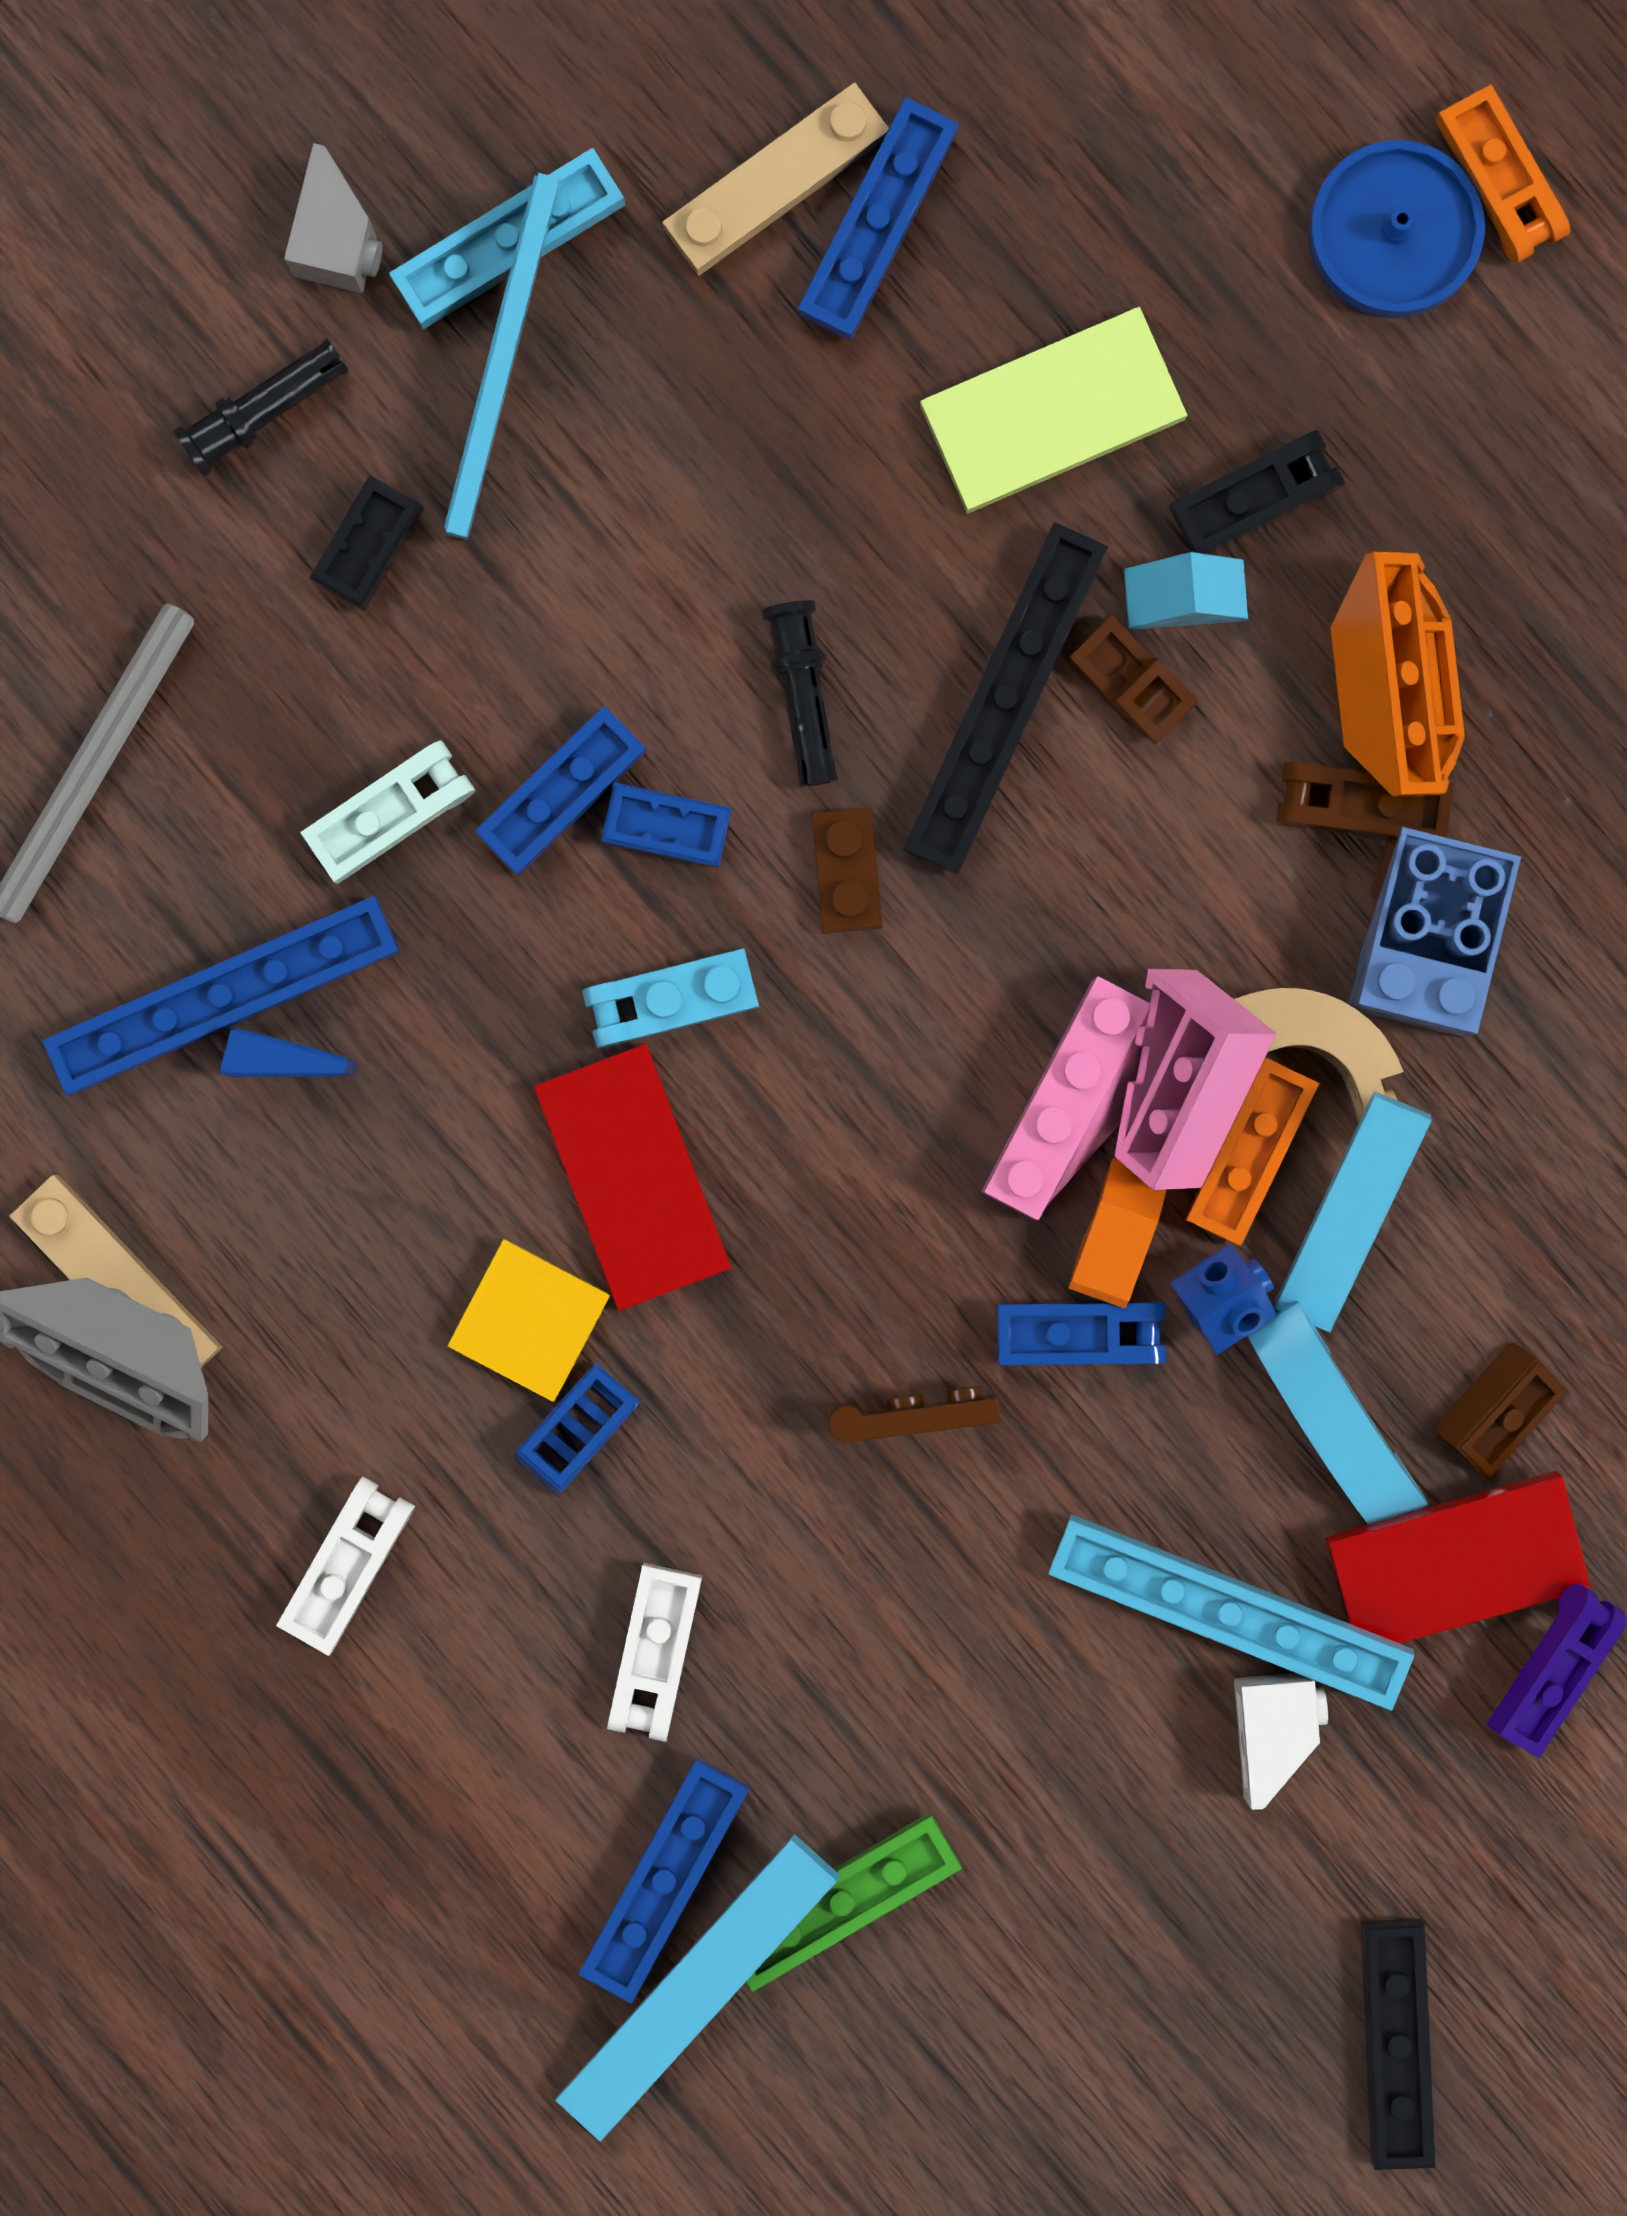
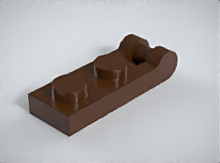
(1358, 803)
(911, 1416)

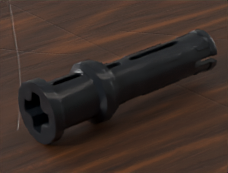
(236, 421)
(798, 665)

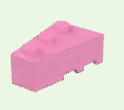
(1190, 1079)

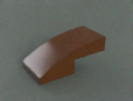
(1131, 679)

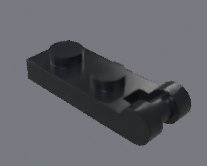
(1255, 495)

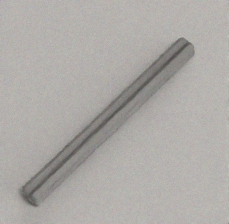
(93, 760)

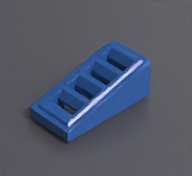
(266, 1056)
(539, 1467)

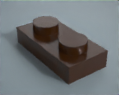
(847, 870)

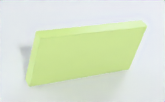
(1053, 410)

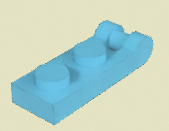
(673, 998)

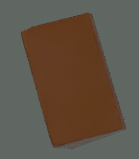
(1500, 1409)

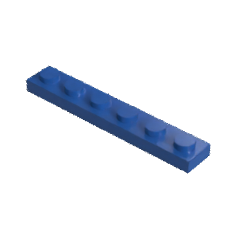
(221, 996)

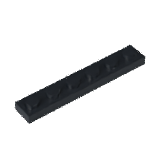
(1005, 698)

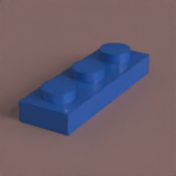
(561, 790)

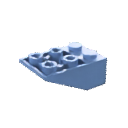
(1435, 933)

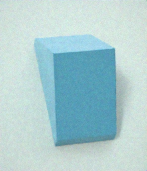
(1185, 591)

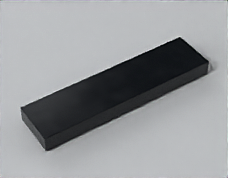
(1397, 2044)

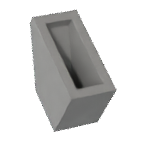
(330, 231)

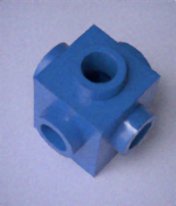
(1225, 1298)

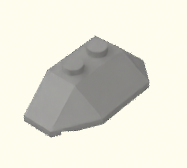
(110, 1353)

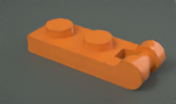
(1502, 172)

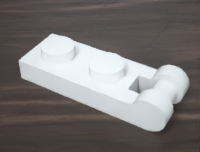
(344, 1568)
(655, 1649)

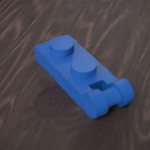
(1078, 1333)

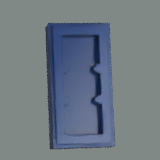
(666, 825)

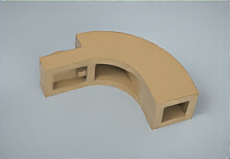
(1332, 1031)

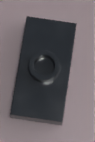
(366, 543)

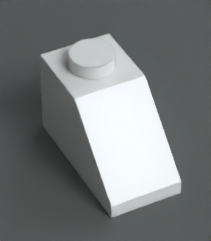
(1276, 1730)

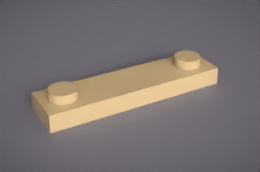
(776, 179)
(89, 1249)

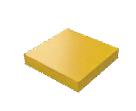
(529, 1320)

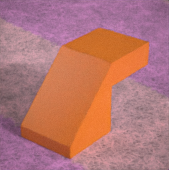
(1117, 1237)

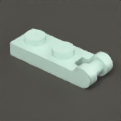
(386, 812)

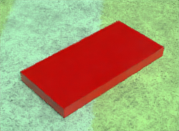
(632, 1177)
(1459, 1560)

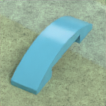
(1334, 1417)

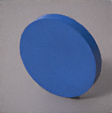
(1396, 229)

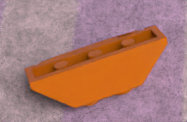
(1398, 676)

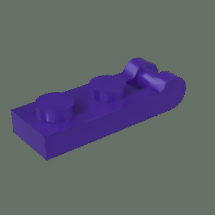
(1558, 1669)

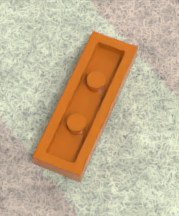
(1252, 1152)

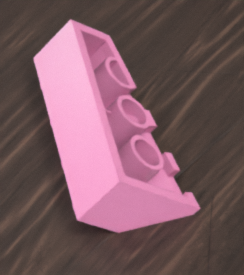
(1074, 1101)

